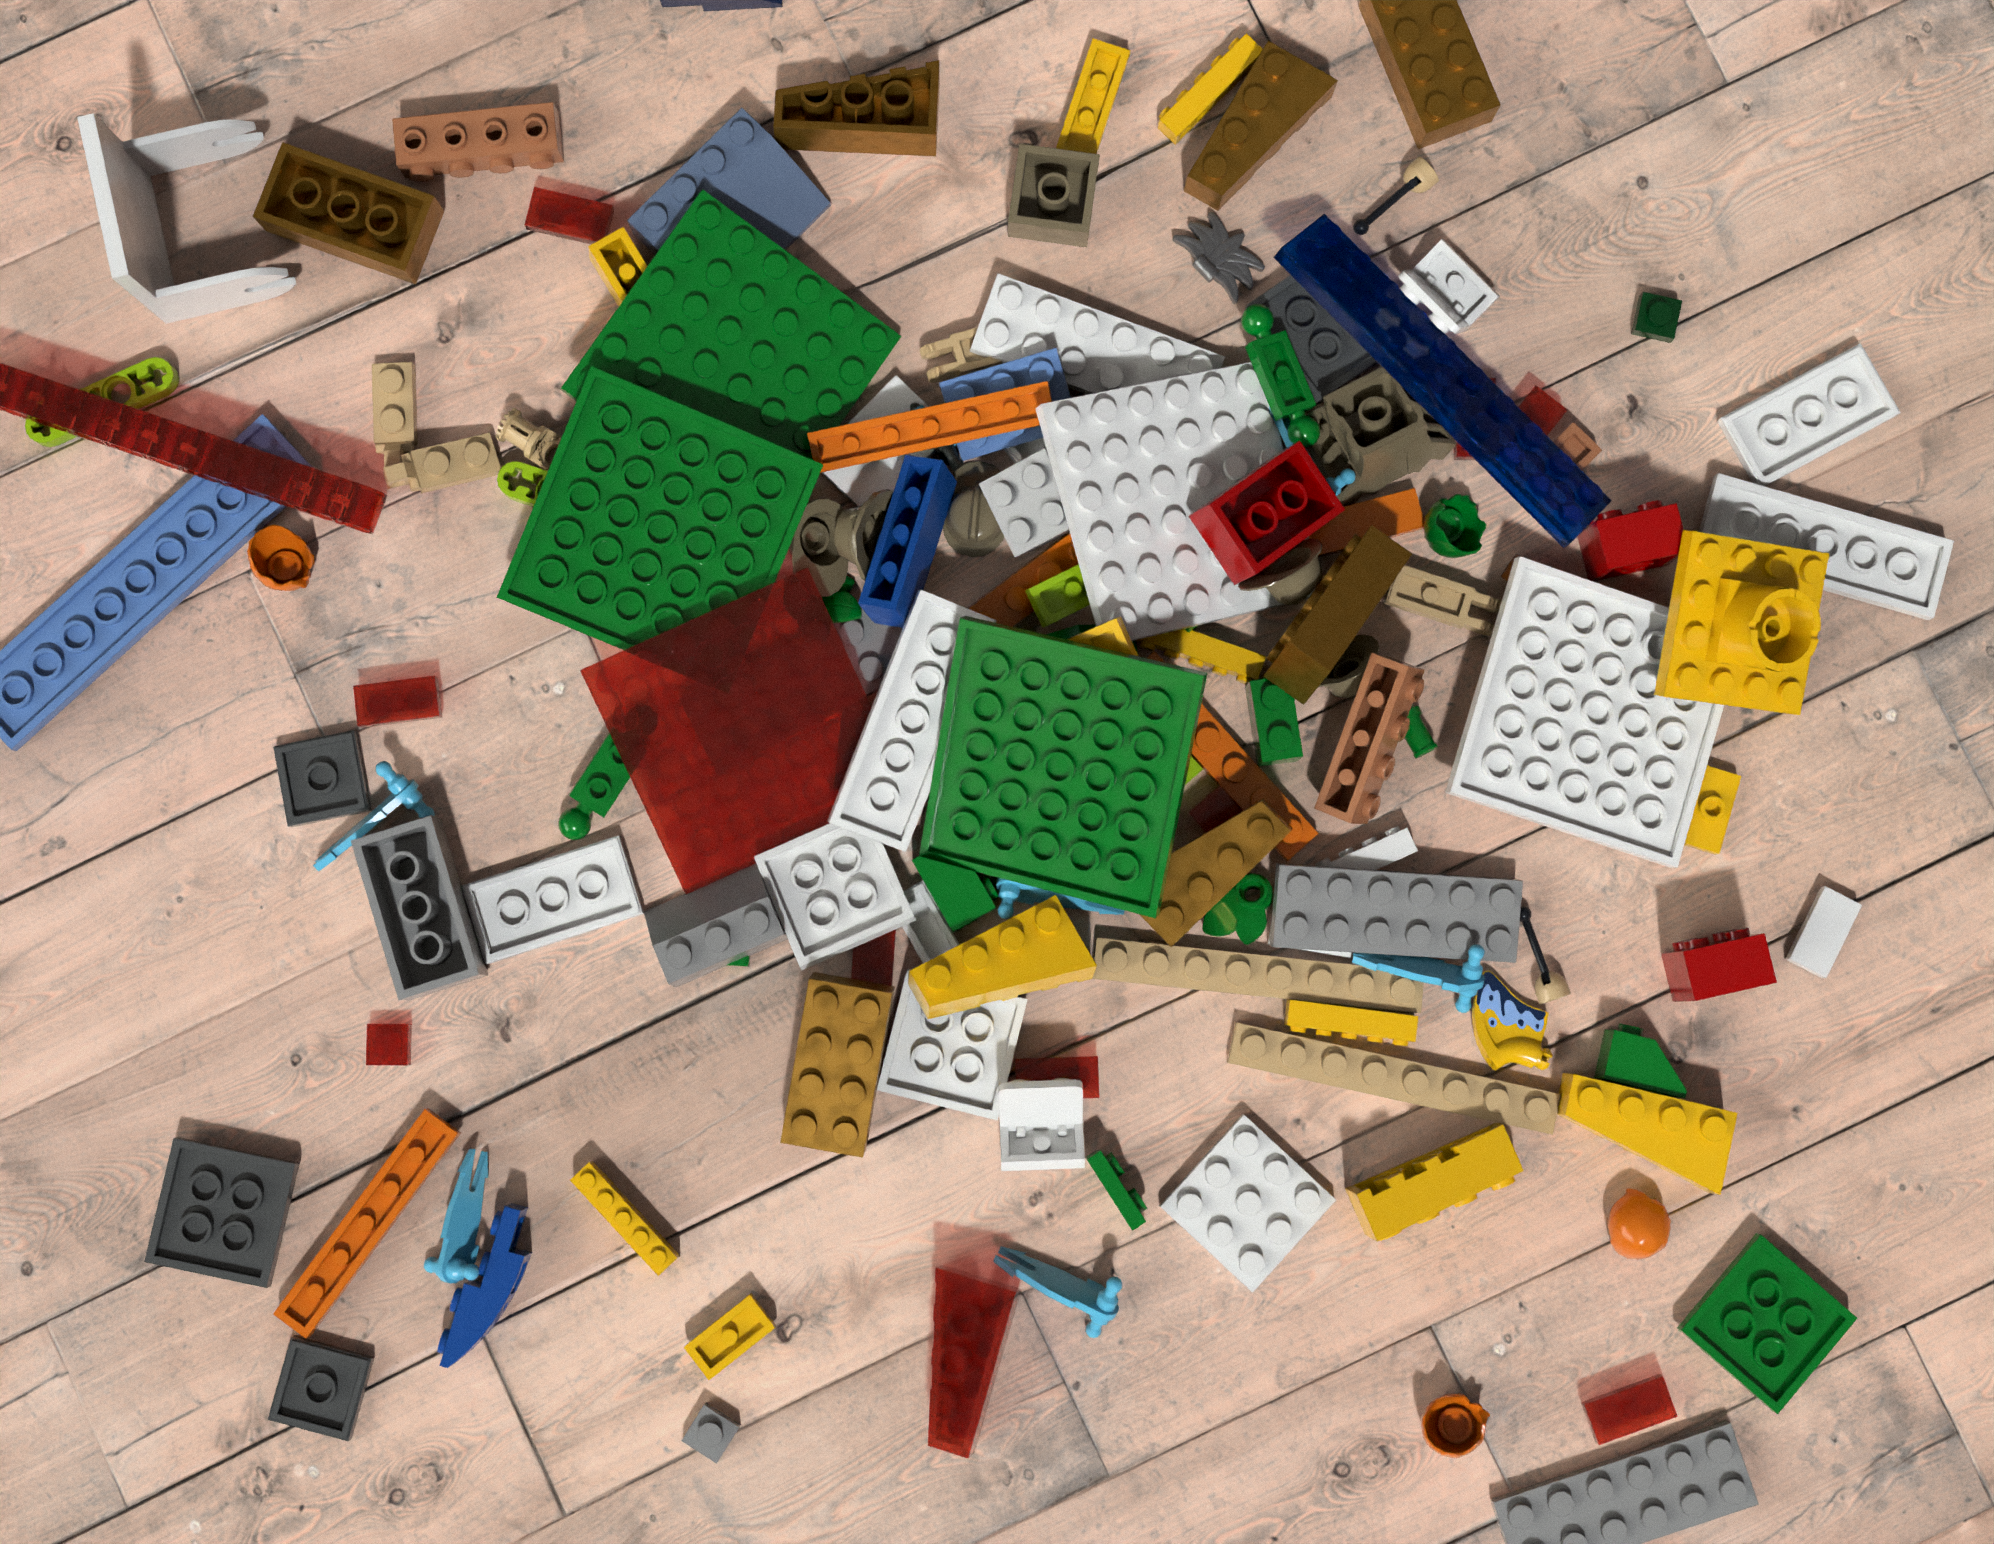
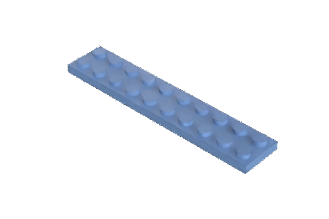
(130, 592)

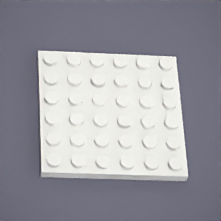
(1133, 473)
(1572, 720)

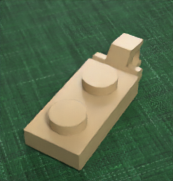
(394, 410)
(445, 465)

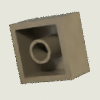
(1053, 195)

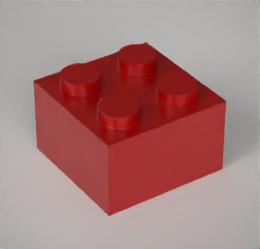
(1632, 541)
(1720, 967)

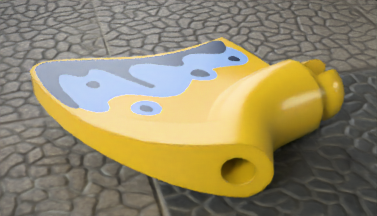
(1507, 1027)

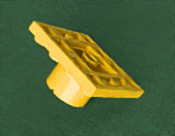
(1741, 623)

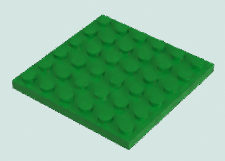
(740, 332)
(653, 516)
(1061, 765)

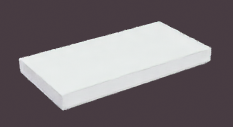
(1808, 416)
(552, 899)

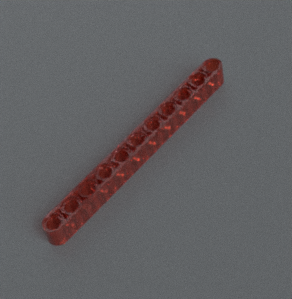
(190, 450)

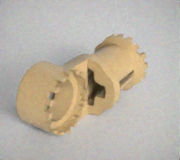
(538, 440)

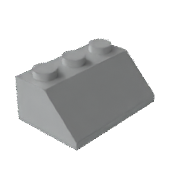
(714, 926)

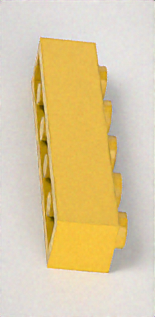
(1209, 88)
(1208, 651)
(1351, 1022)
(625, 1217)

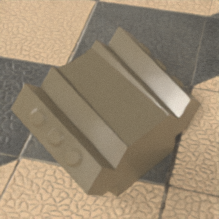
(1376, 434)

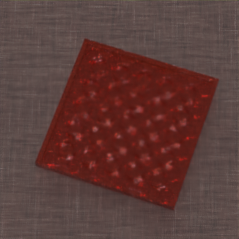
(735, 726)

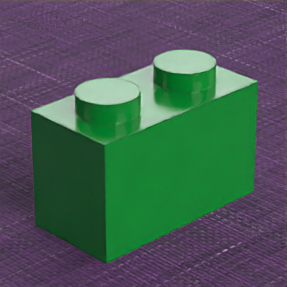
(1273, 723)

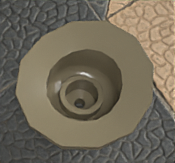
(860, 529)

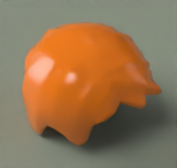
(280, 558)
(1638, 1225)
(1454, 1425)

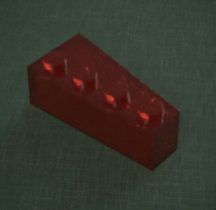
(969, 1341)

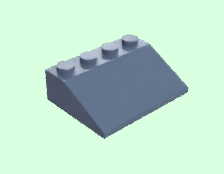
(746, 174)

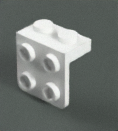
(1448, 289)
(1041, 1124)

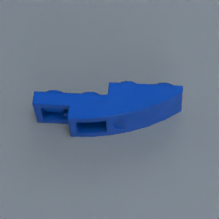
(483, 1303)

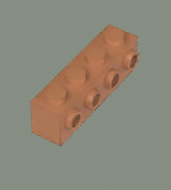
(478, 141)
(1370, 739)

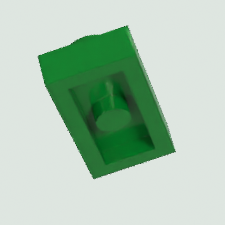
(1127, 1202)

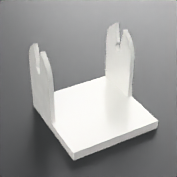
(132, 224)

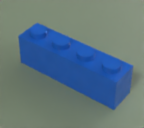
(907, 540)

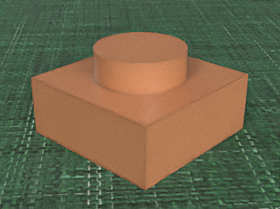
(1577, 446)

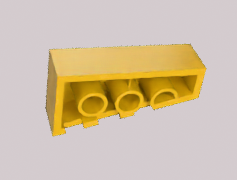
(1011, 959)
(1664, 1130)
(1434, 1182)

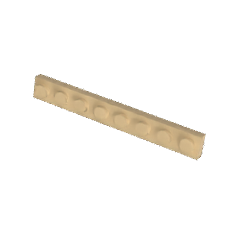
(1255, 975)
(1394, 1078)

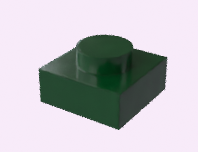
(1656, 317)

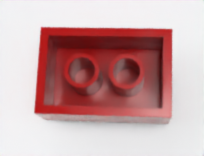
(1267, 513)

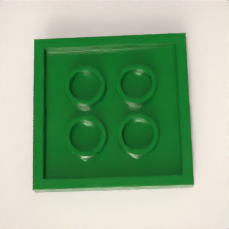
(1767, 1323)

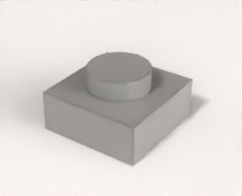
(711, 1432)

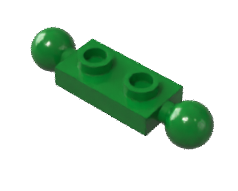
(1280, 375)
(594, 790)

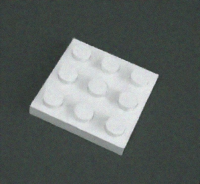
(833, 892)
(952, 1057)
(1247, 1202)

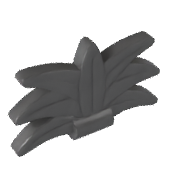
(1219, 256)

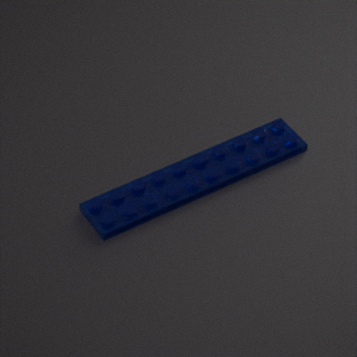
(1443, 379)

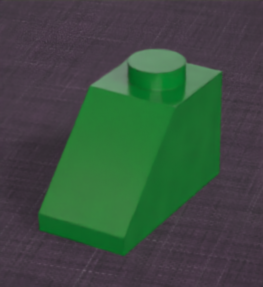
(957, 892)
(1637, 1062)

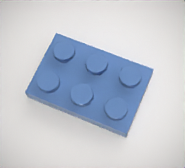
(1005, 376)

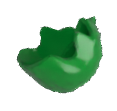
(1454, 527)

